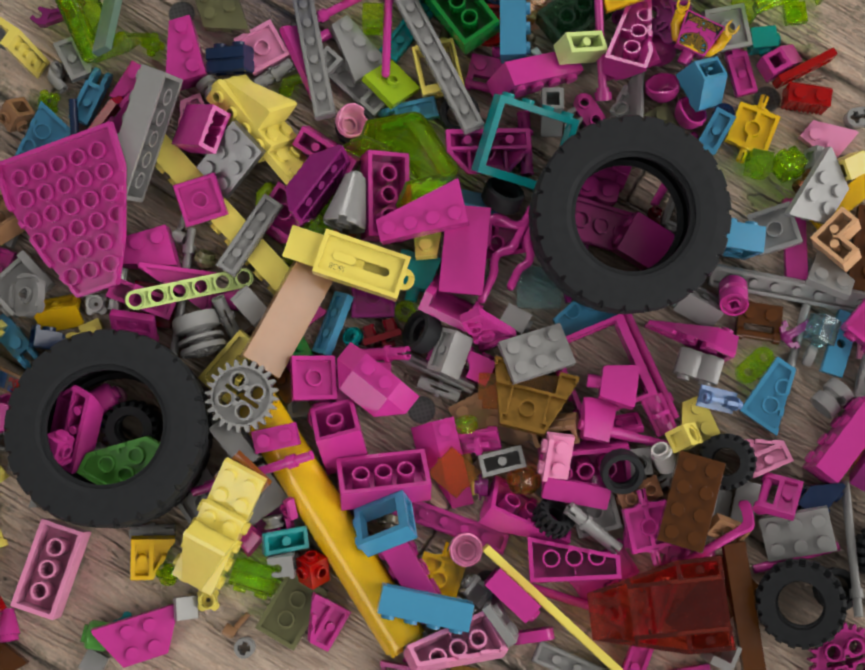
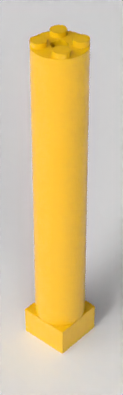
(334, 533)

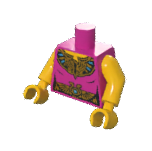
(697, 34)

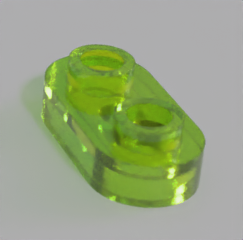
(755, 365)

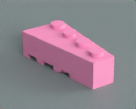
(450, 650)

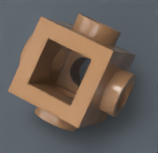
(16, 114)

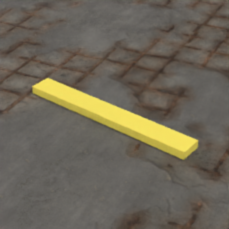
(551, 608)

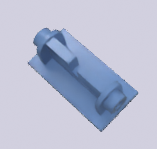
(718, 399)

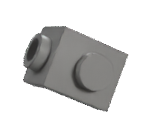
(474, 589)

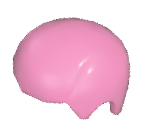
(350, 120)
(466, 549)

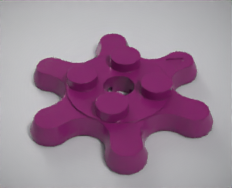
(661, 24)

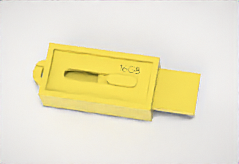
(351, 261)

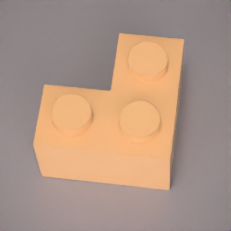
(834, 239)

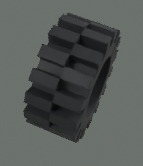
(555, 528)

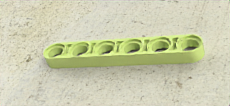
(190, 292)

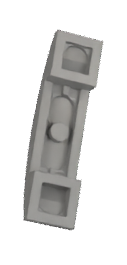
(342, 78)

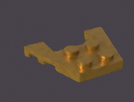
(528, 407)

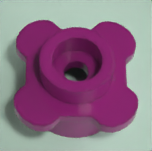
(481, 486)

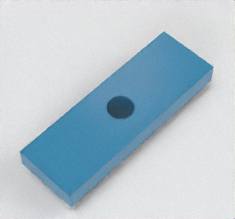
(836, 357)

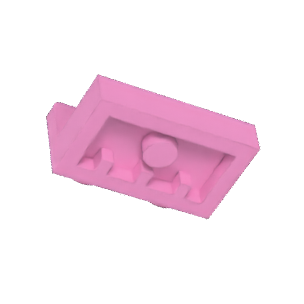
(557, 456)

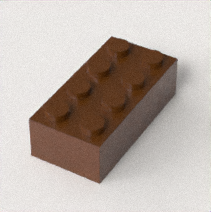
(690, 501)

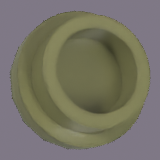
(205, 259)

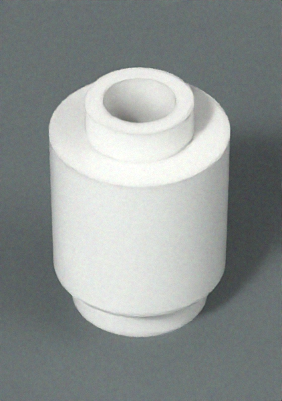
(663, 457)

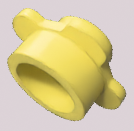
(204, 605)

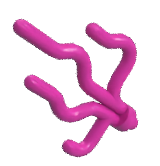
(522, 230)

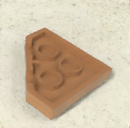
(487, 417)

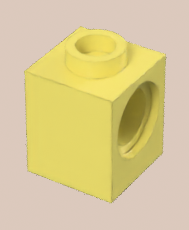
(684, 437)

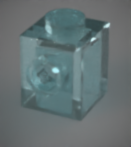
(822, 330)

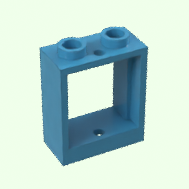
(390, 537)

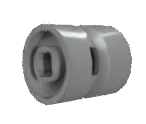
(833, 395)

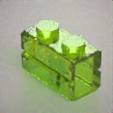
(253, 577)

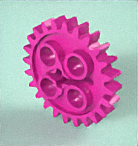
(841, 644)

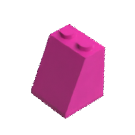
(337, 432)

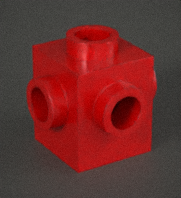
(312, 569)

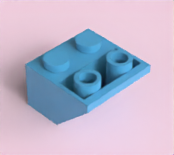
(703, 83)

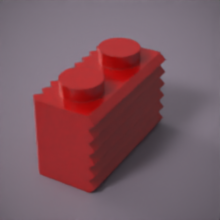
(806, 98)

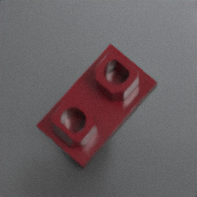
(371, 336)

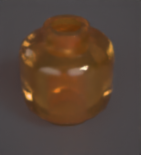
(523, 480)

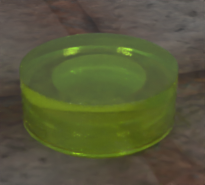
(466, 424)

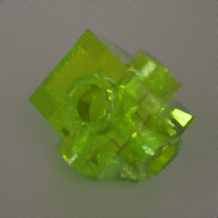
(789, 164)

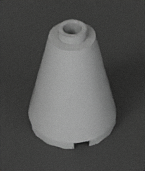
(348, 205)

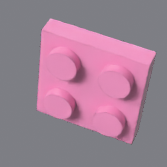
(267, 46)

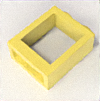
(433, 89)

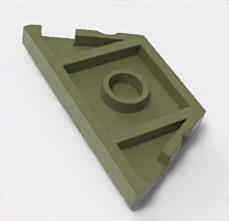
(222, 15)

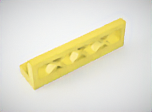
(23, 49)

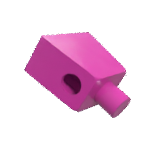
(616, 384)

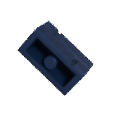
(229, 60)

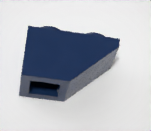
(820, 495)

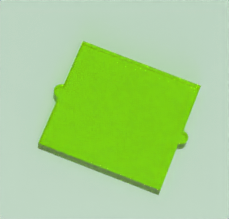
(363, 143)

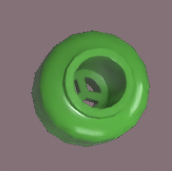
(89, 640)

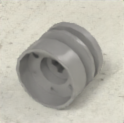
(198, 331)

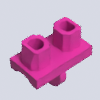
(658, 414)
(480, 441)

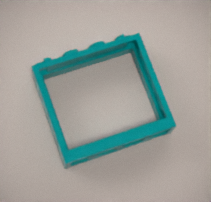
(491, 125)

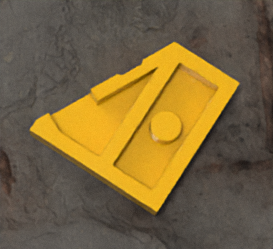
(148, 555)

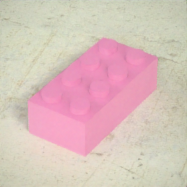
(50, 568)

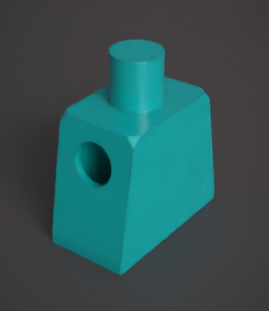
(424, 274)

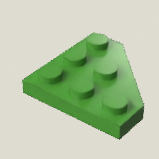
(118, 461)

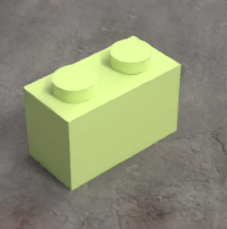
(580, 47)

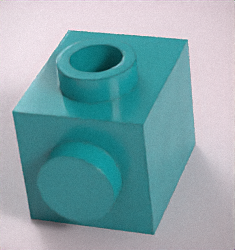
(764, 40)

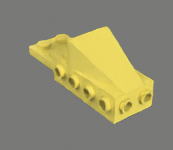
(264, 117)
(218, 528)

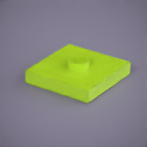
(392, 89)

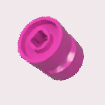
(733, 295)

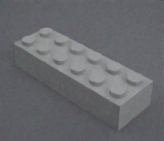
(146, 125)

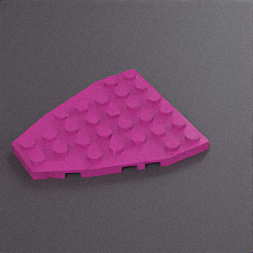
(73, 205)

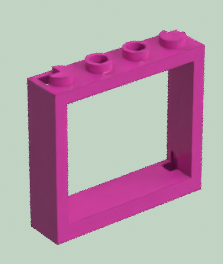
(632, 353)

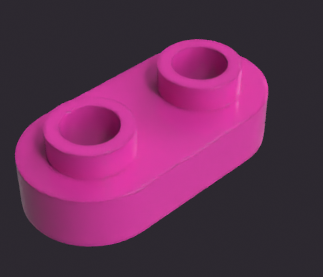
(587, 112)

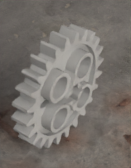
(229, 413)

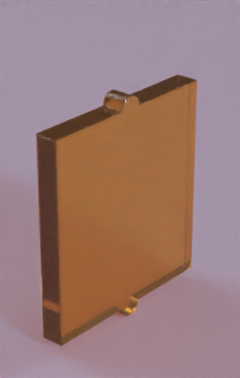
(454, 472)

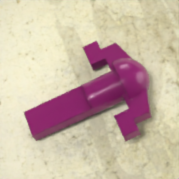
(787, 336)

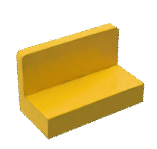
(61, 313)

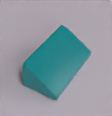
(285, 540)

